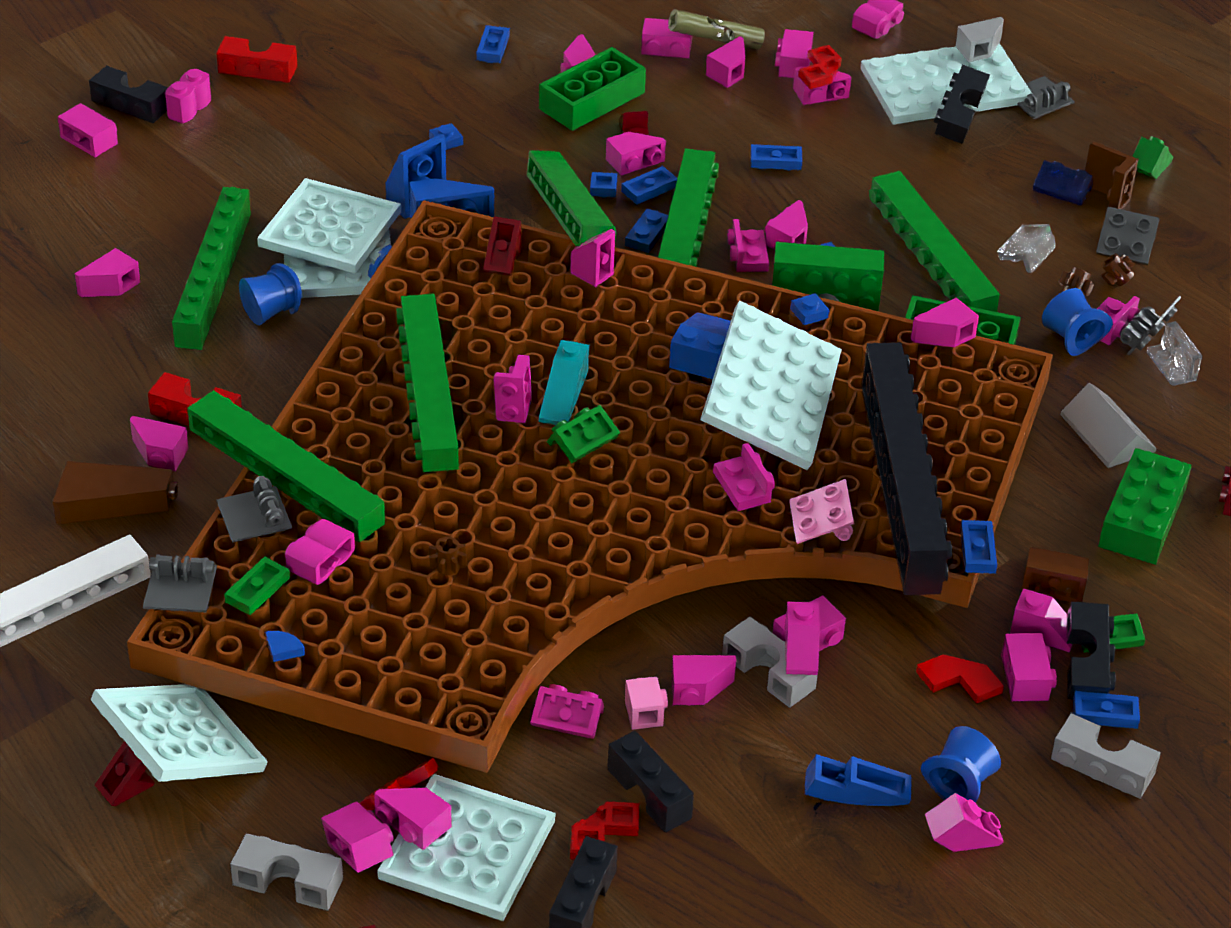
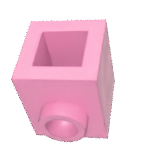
(645, 702)

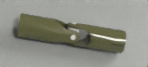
(704, 27)

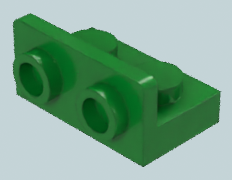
(584, 433)

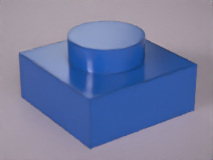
(452, 135)
(603, 184)
(809, 309)

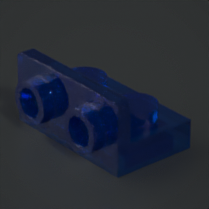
(1063, 182)

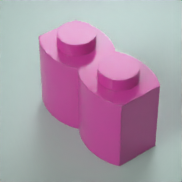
(877, 17)
(188, 95)
(319, 551)

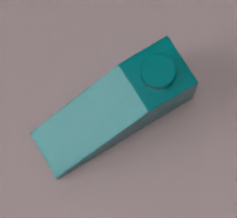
(564, 382)

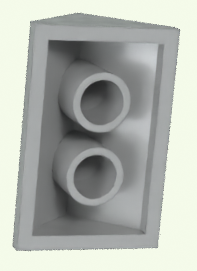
(1104, 426)

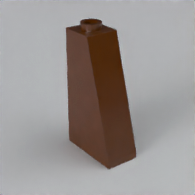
(111, 491)

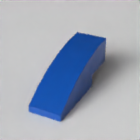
(856, 782)

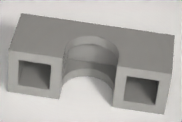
(758, 646)
(1123, 769)
(263, 860)

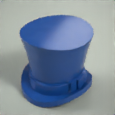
(270, 293)
(1076, 321)
(962, 764)

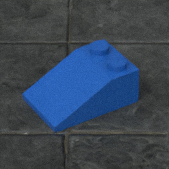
(416, 164)
(453, 194)
(698, 344)

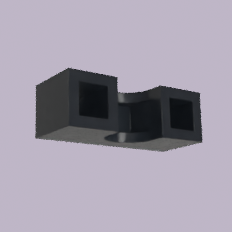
(112, 90)
(955, 118)
(1090, 626)
(666, 795)
(586, 880)

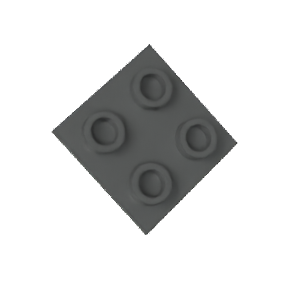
(1045, 97)
(1128, 235)
(1143, 324)
(254, 512)
(180, 585)

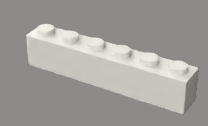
(71, 588)

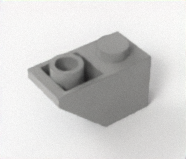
(979, 39)

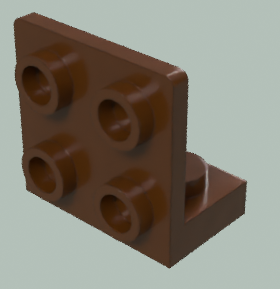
(1112, 173)
(1056, 574)

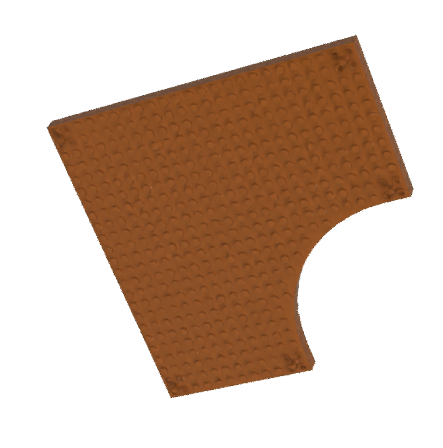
(547, 539)

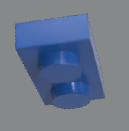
(492, 44)
(776, 157)
(649, 185)
(647, 231)
(978, 546)
(1107, 709)

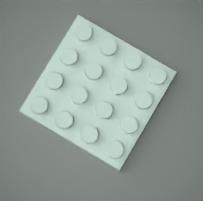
(329, 225)
(326, 281)
(178, 732)
(477, 859)

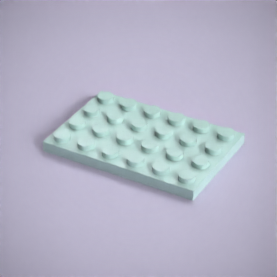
(915, 83)
(772, 385)

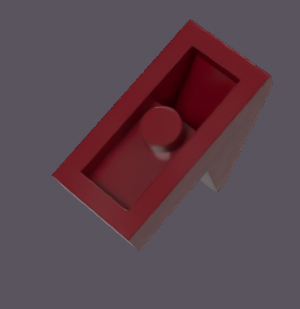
(634, 122)
(503, 246)
(123, 777)

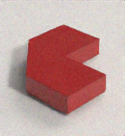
(825, 67)
(973, 676)
(405, 780)
(610, 819)

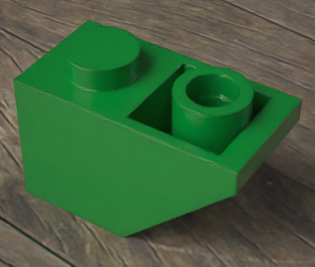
(1152, 156)

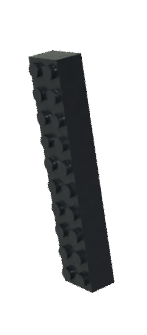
(905, 470)

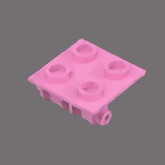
(823, 512)

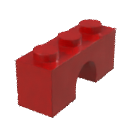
(274, 64)
(173, 396)

